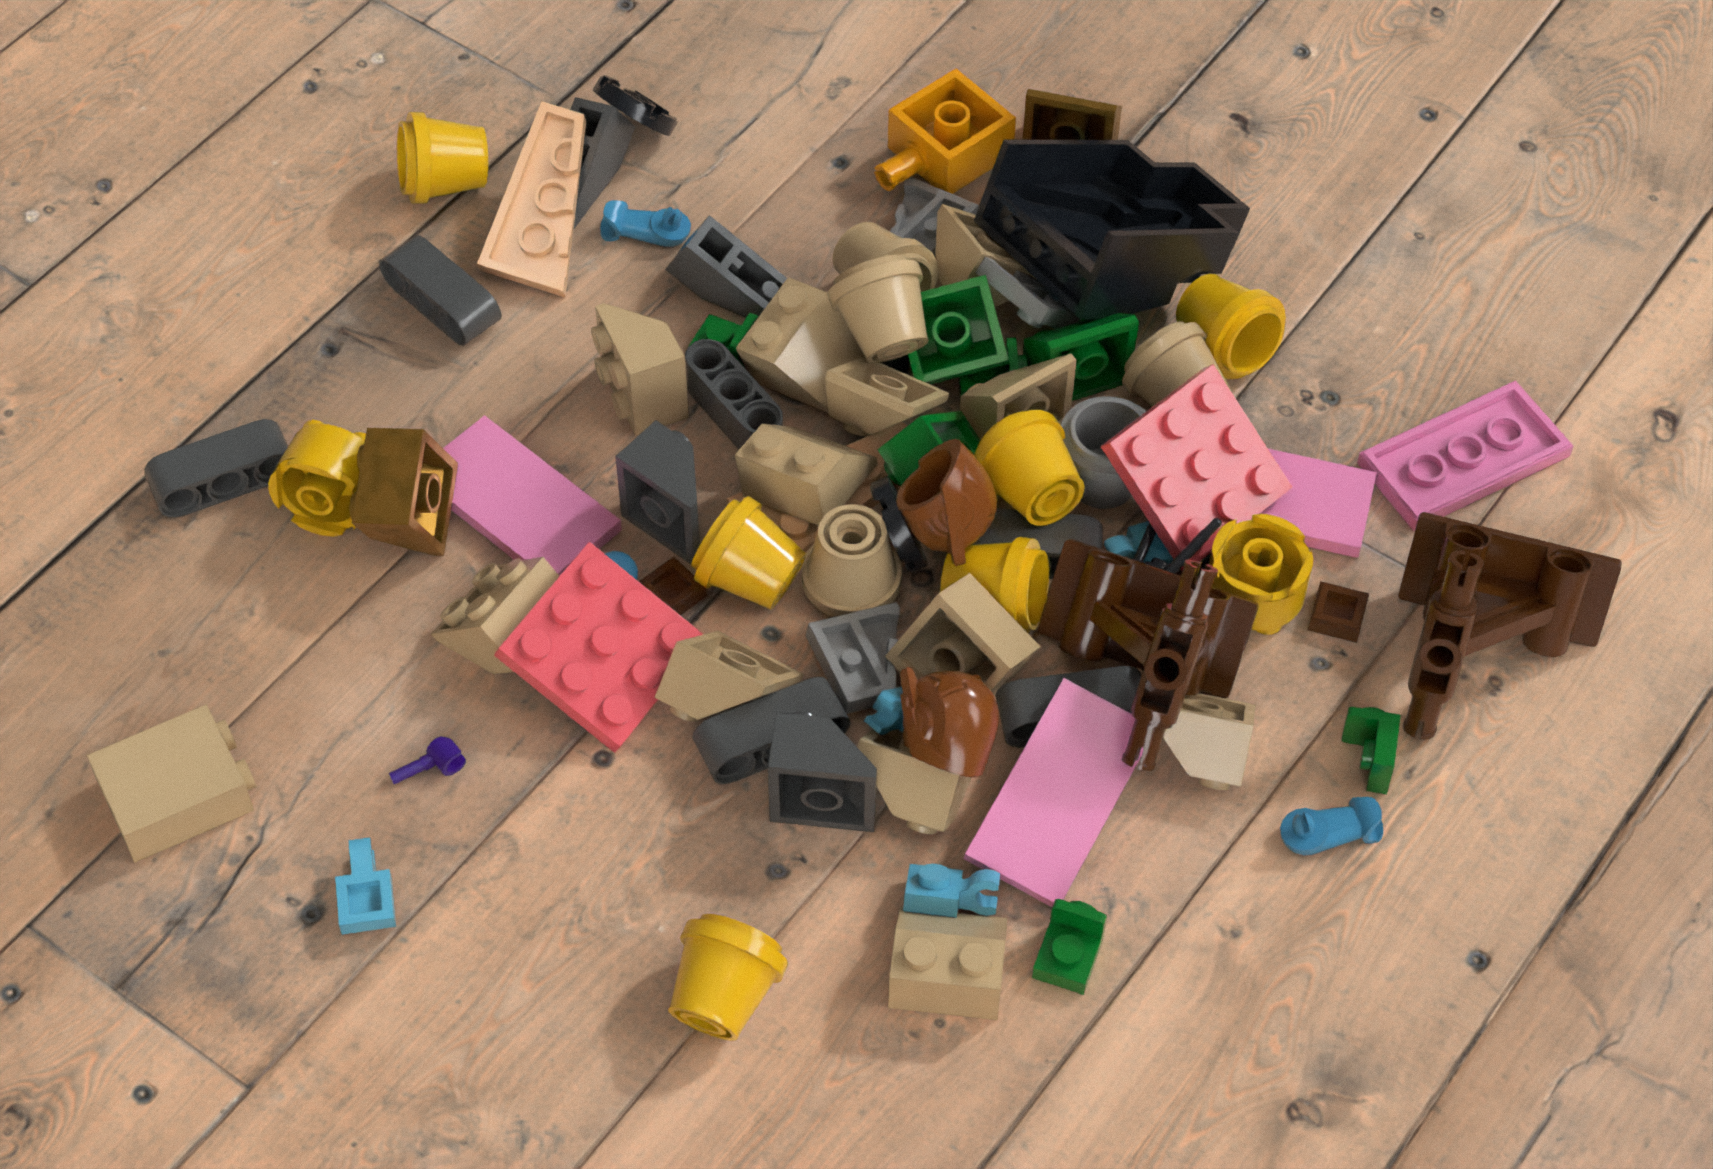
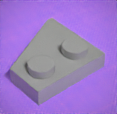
(1034, 300)
(854, 652)

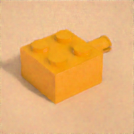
(945, 134)

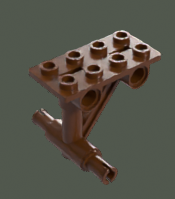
(1488, 589)
(1153, 620)

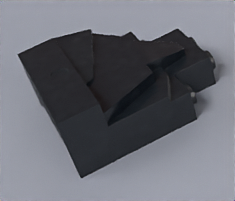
(1108, 222)

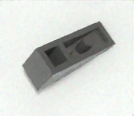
(603, 150)
(725, 270)

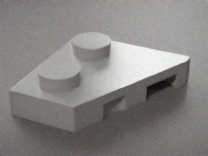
(918, 212)

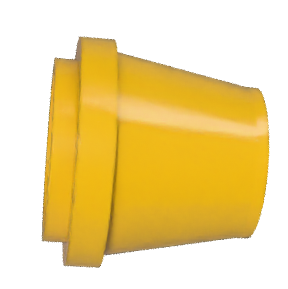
(439, 157)
(1239, 323)
(1031, 466)
(748, 555)
(1011, 572)
(723, 974)

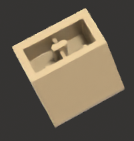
(641, 366)
(493, 609)

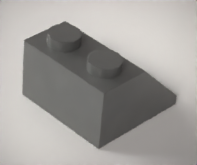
(660, 488)
(819, 775)

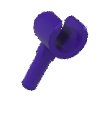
(440, 752)

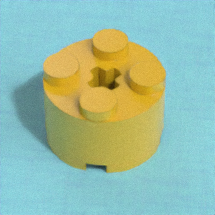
(318, 477)
(1265, 564)

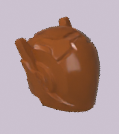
(948, 500)
(949, 720)

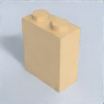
(173, 782)

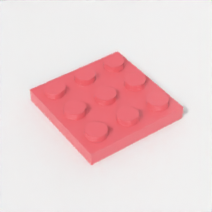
(1195, 463)
(597, 646)

